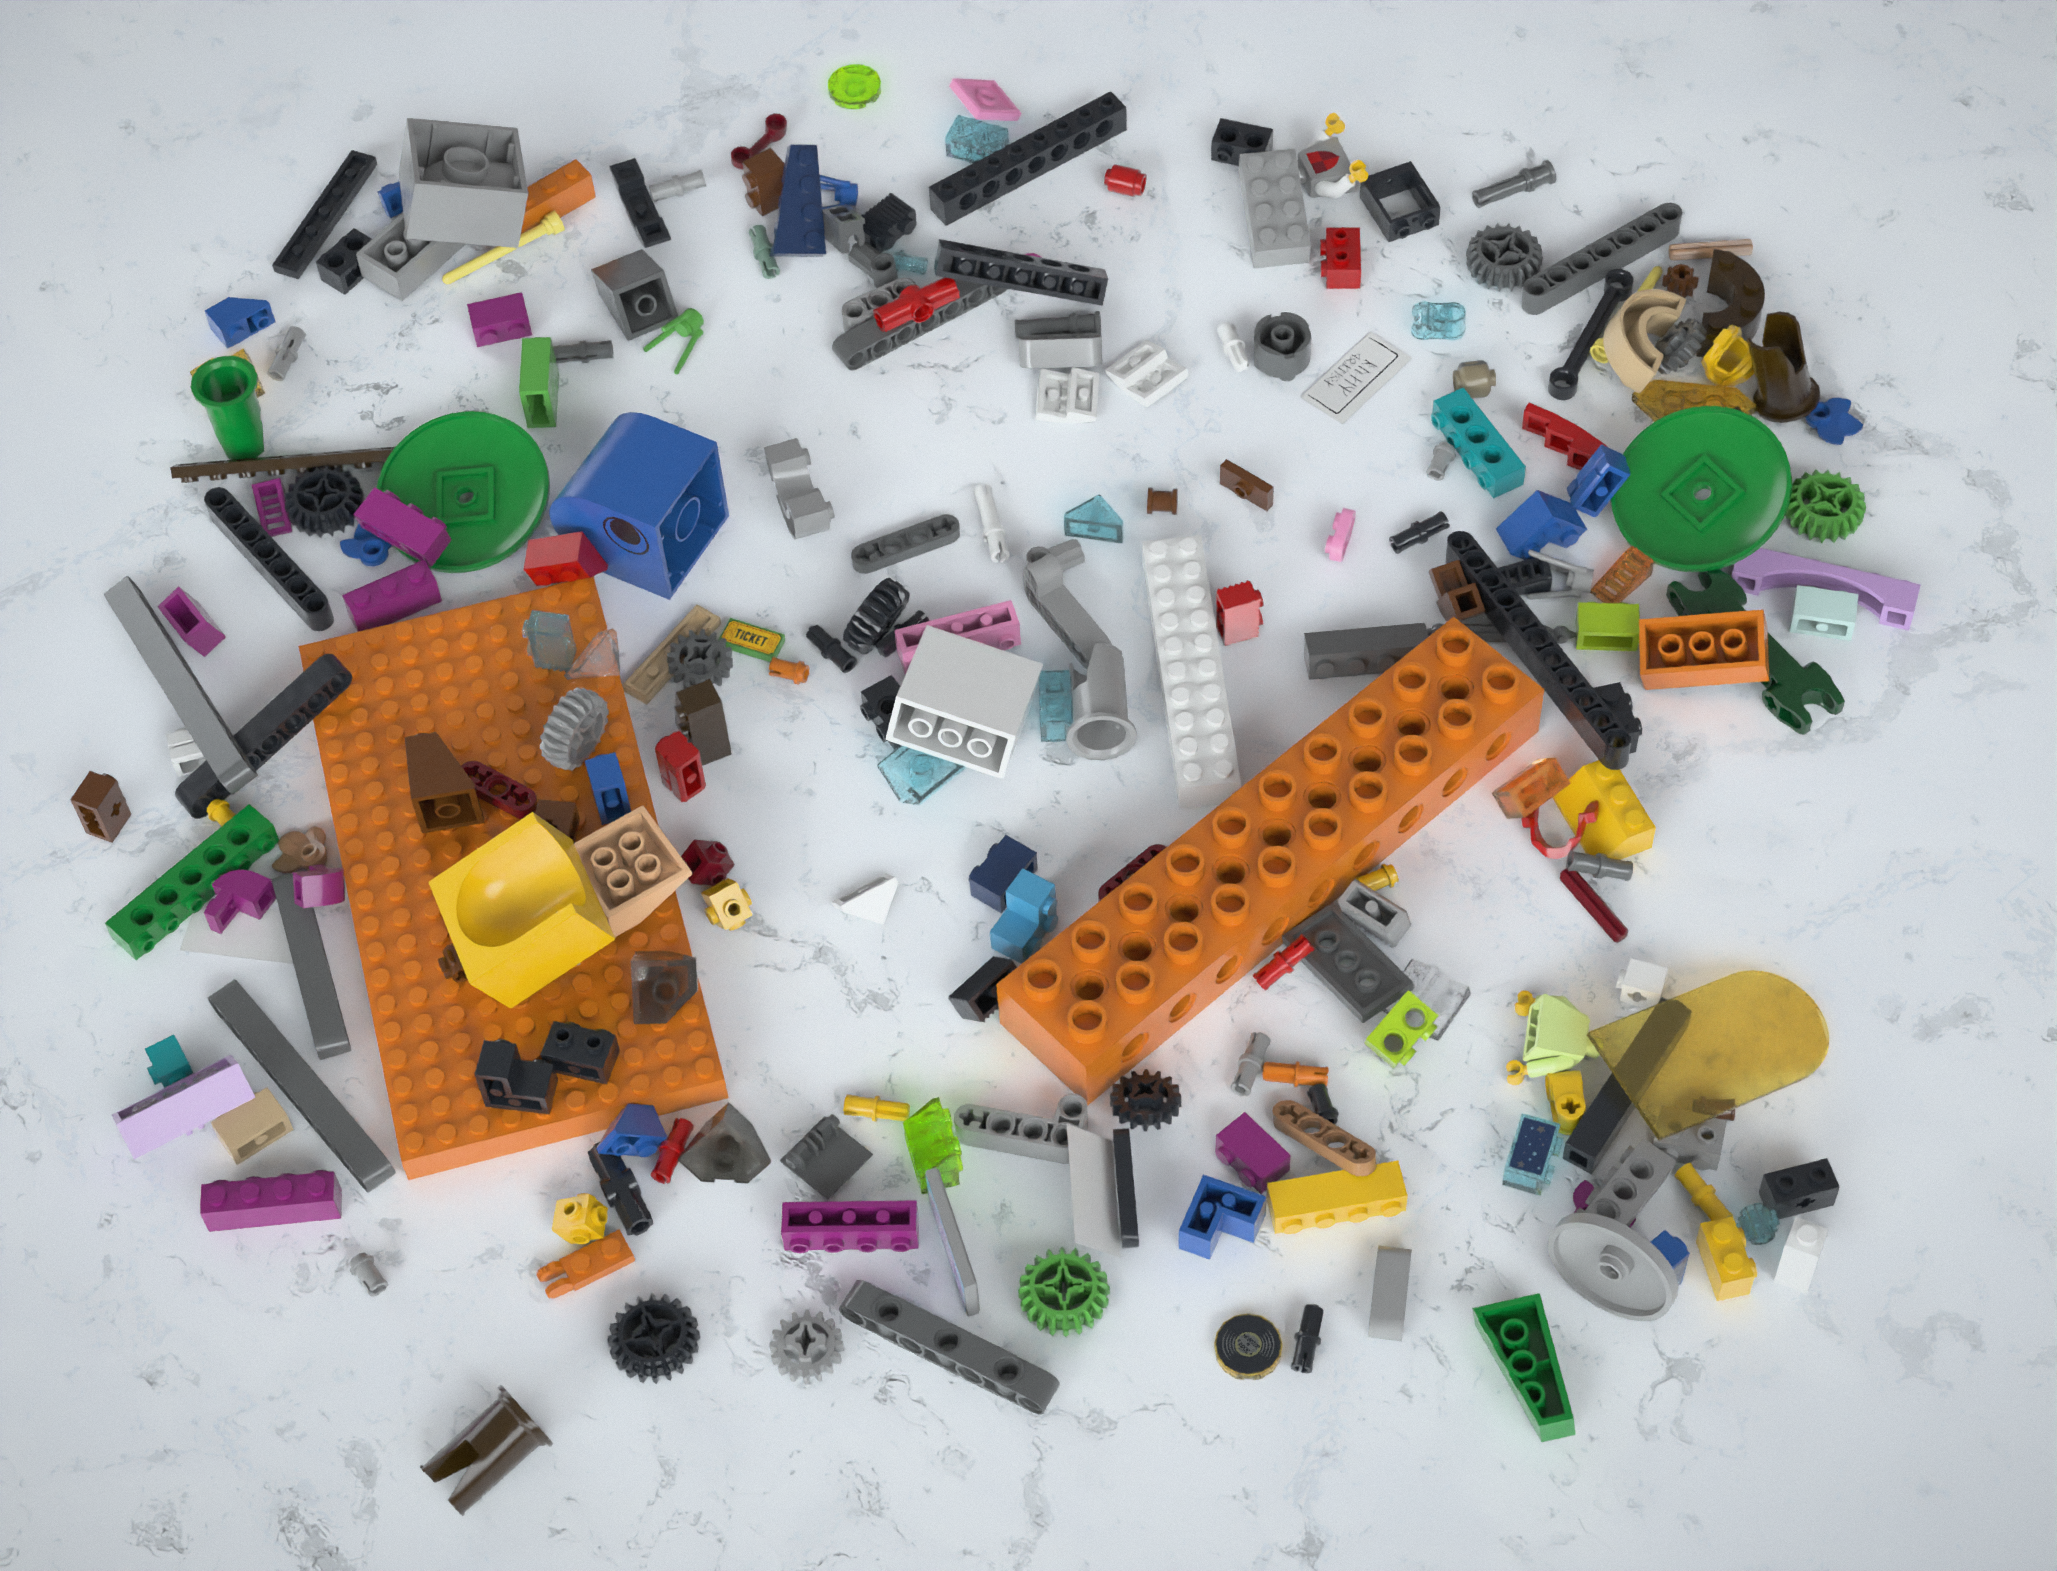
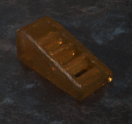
(1633, 562)

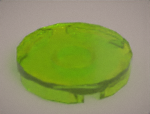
(854, 86)

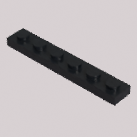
(324, 214)

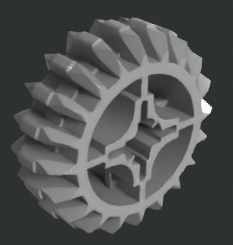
(574, 728)

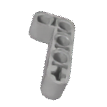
(1060, 608)
(1019, 1128)

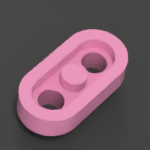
(1343, 527)

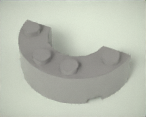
(799, 501)

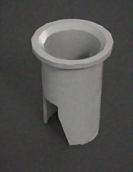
(1100, 707)

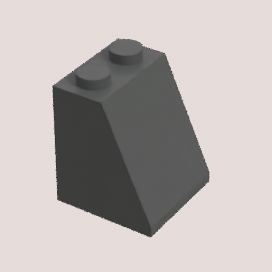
(635, 293)

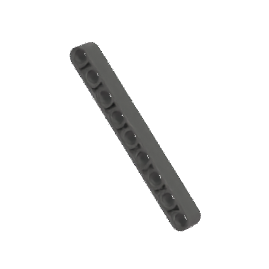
(302, 1086)

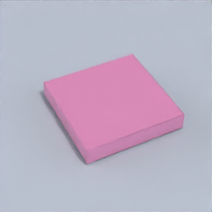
(985, 99)

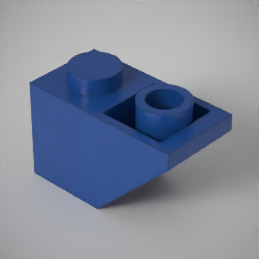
(238, 319)
(633, 1132)

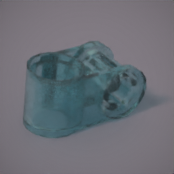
(1440, 322)

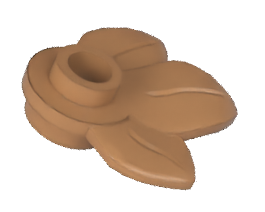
(301, 850)

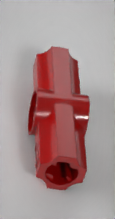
(916, 304)

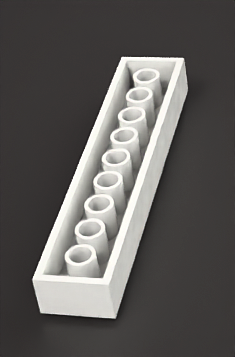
(1190, 671)

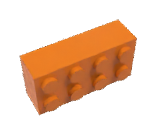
(1704, 650)

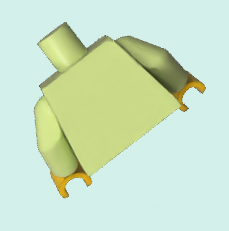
(1554, 1036)

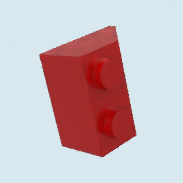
(562, 559)

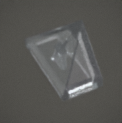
(598, 658)

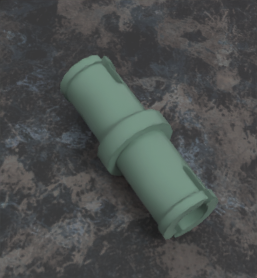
(762, 251)

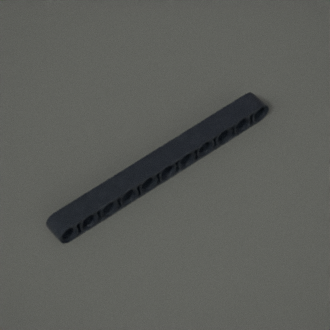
(1542, 654)

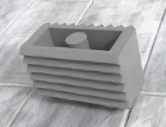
(1374, 913)

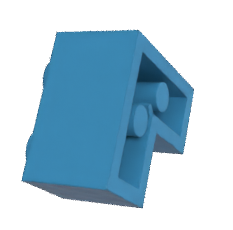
(1027, 919)

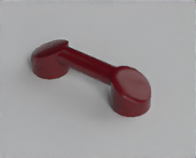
(774, 131)

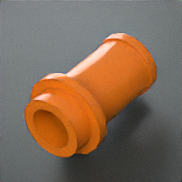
(789, 670)

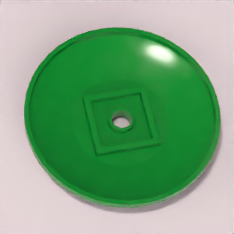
(1694, 452)
(476, 456)

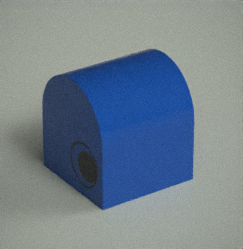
(646, 501)

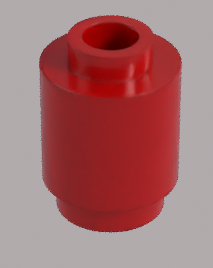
(1125, 180)

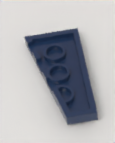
(800, 213)

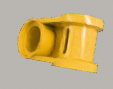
(1566, 1099)

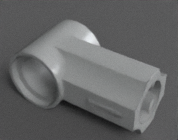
(1067, 553)

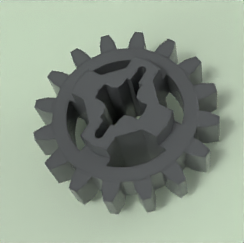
(1680, 345)
(700, 659)

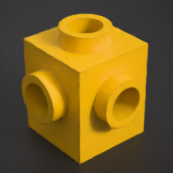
(727, 905)
(580, 1219)

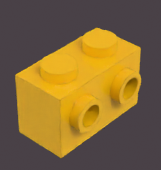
(1725, 1258)

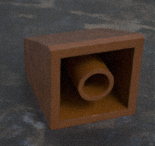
(439, 785)

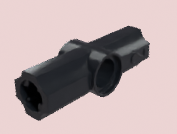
(621, 1191)

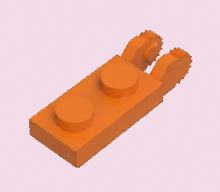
(587, 1264)

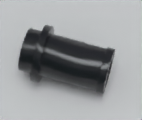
(1322, 1103)

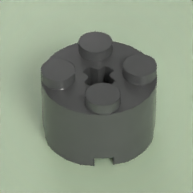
(1282, 345)

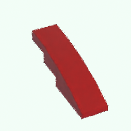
(1561, 435)

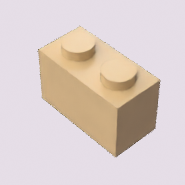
(252, 1126)

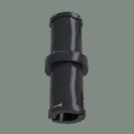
(1419, 532)

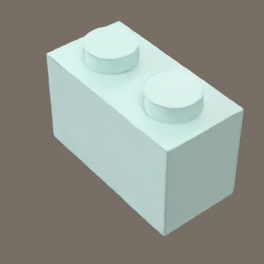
(1824, 612)

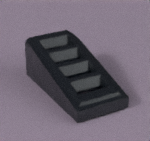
(1529, 568)

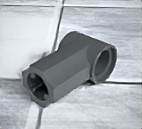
(877, 265)

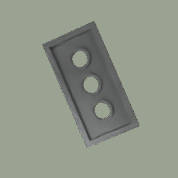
(1345, 980)

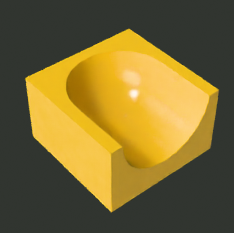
(521, 910)

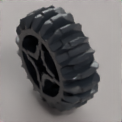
(323, 501)
(876, 615)
(678, 1324)

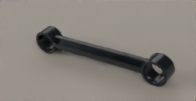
(1590, 334)

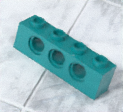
(1478, 443)

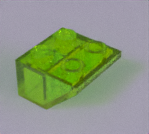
(933, 1144)

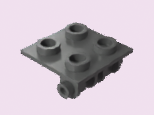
(826, 1157)

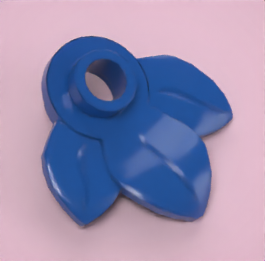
(1833, 420)
(366, 547)

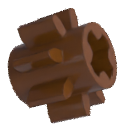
(1680, 280)
(451, 964)

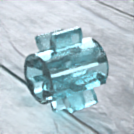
(1758, 1223)

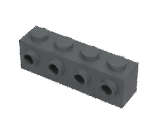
(1359, 649)

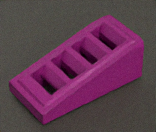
(268, 488)

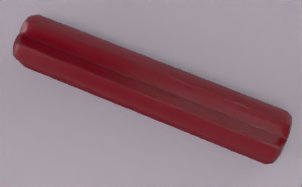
(1594, 905)

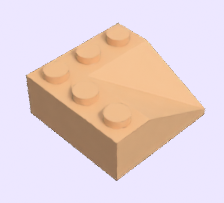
(631, 868)

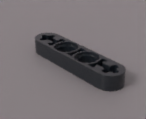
(1125, 1188)

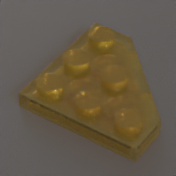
(1666, 397)

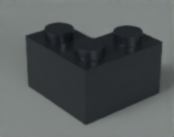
(513, 1082)

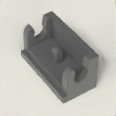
(840, 224)

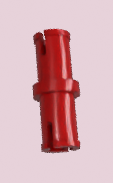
(1283, 962)
(671, 1150)

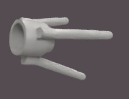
(1578, 578)

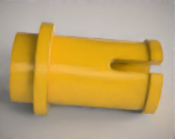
(220, 811)
(1380, 878)

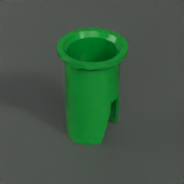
(228, 393)

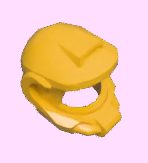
(1728, 359)

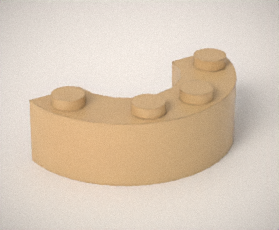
(1627, 339)

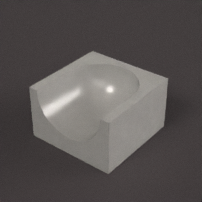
(462, 183)

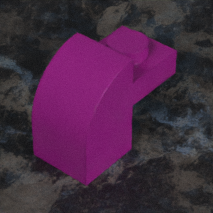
(319, 886)
(238, 892)

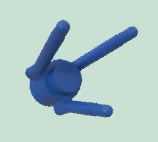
(844, 190)

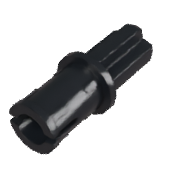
(887, 645)
(831, 648)
(1307, 1338)

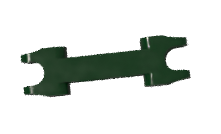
(1789, 683)

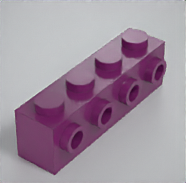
(271, 1200)
(850, 1226)

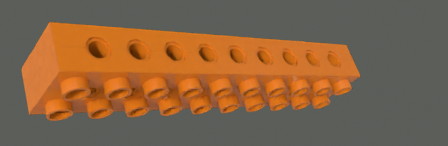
(1268, 859)

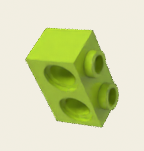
(1396, 1025)

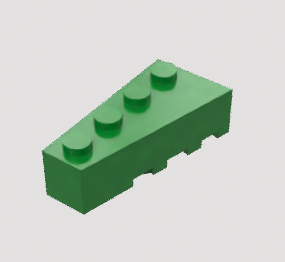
(1526, 1355)

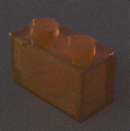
(1531, 788)

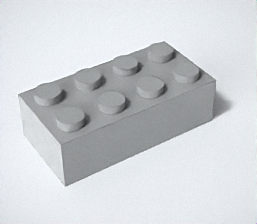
(1274, 208)
(402, 263)

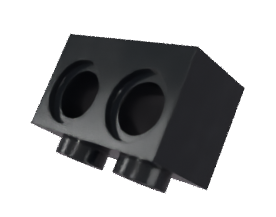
(1238, 138)
(340, 265)

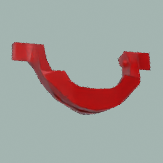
(1531, 821)

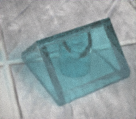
(916, 775)

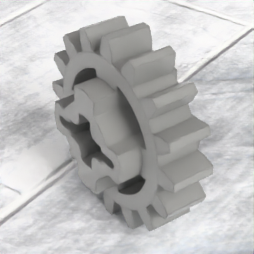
(792, 1342)

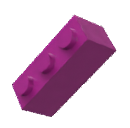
(403, 526)
(392, 597)

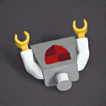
(1325, 165)

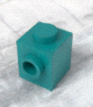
(167, 1062)

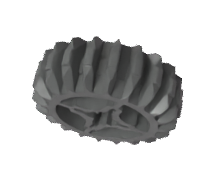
(1503, 256)

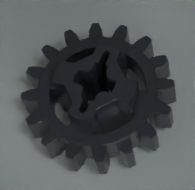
(1145, 1100)

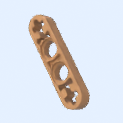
(1353, 1157)

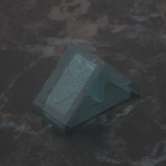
(1094, 521)

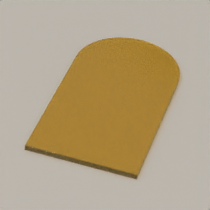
(1714, 1048)

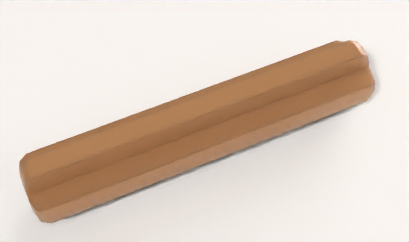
(1705, 250)

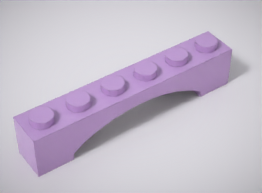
(1884, 596)

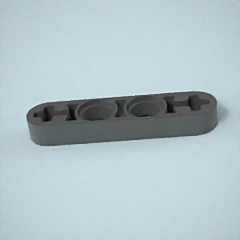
(903, 539)

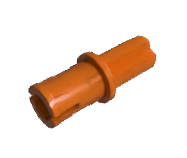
(1295, 1073)

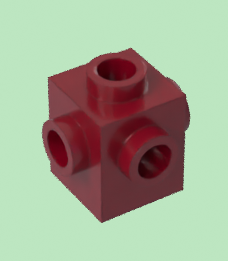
(707, 862)

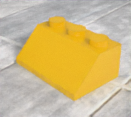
(1622, 822)

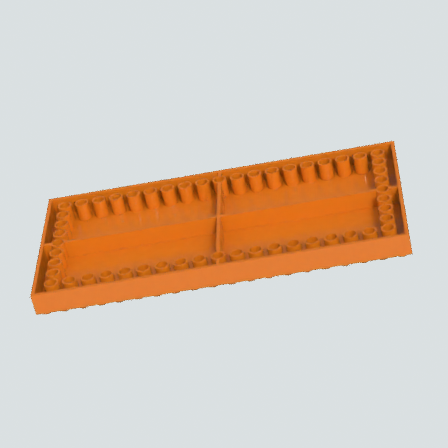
(488, 703)

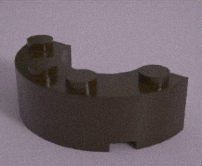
(1743, 292)

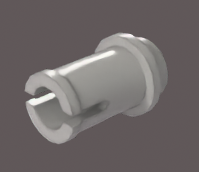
(1443, 455)
(366, 1271)

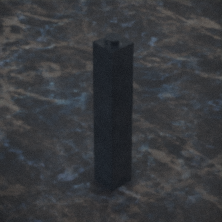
(1599, 1125)

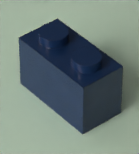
(999, 870)

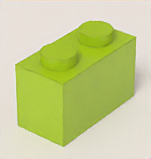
(1607, 626)

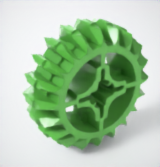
(1823, 515)
(1034, 1292)

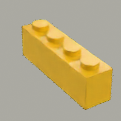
(1336, 1198)

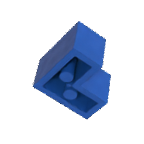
(1538, 522)
(1220, 1209)

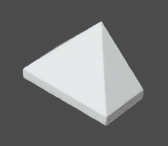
(870, 900)

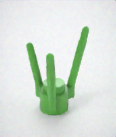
(686, 324)

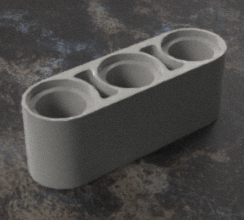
(861, 308)
(1060, 350)
(1389, 1293)

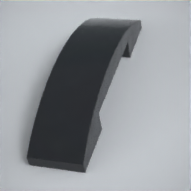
(639, 204)

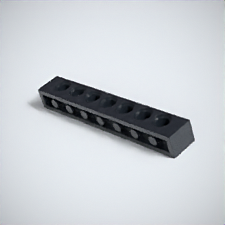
(1027, 158)

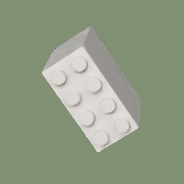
(964, 701)

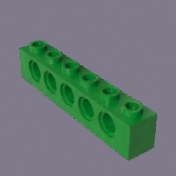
(178, 882)

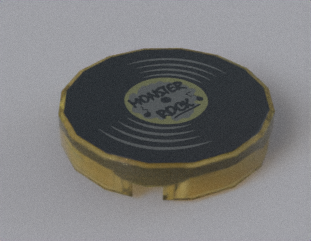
(1248, 1347)

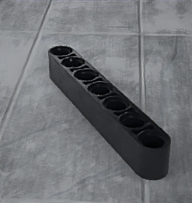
(269, 559)
(271, 728)

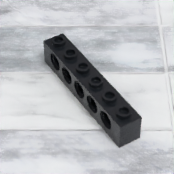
(1020, 272)

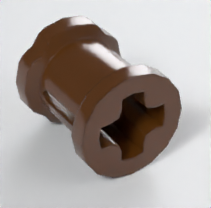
(1162, 501)

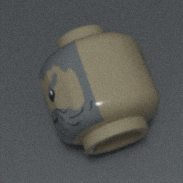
(1475, 378)

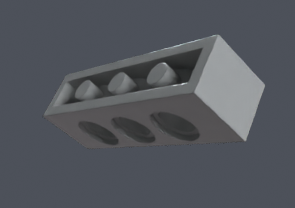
(1631, 1185)

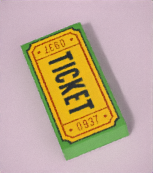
(752, 640)

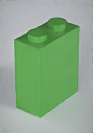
(539, 382)

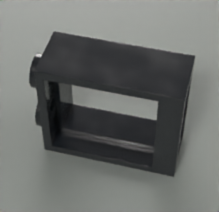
(1402, 178)

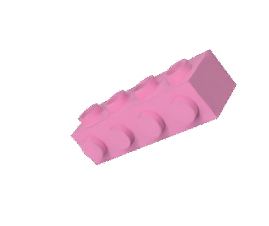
(990, 625)

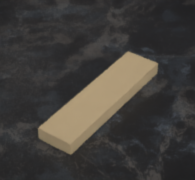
(653, 672)

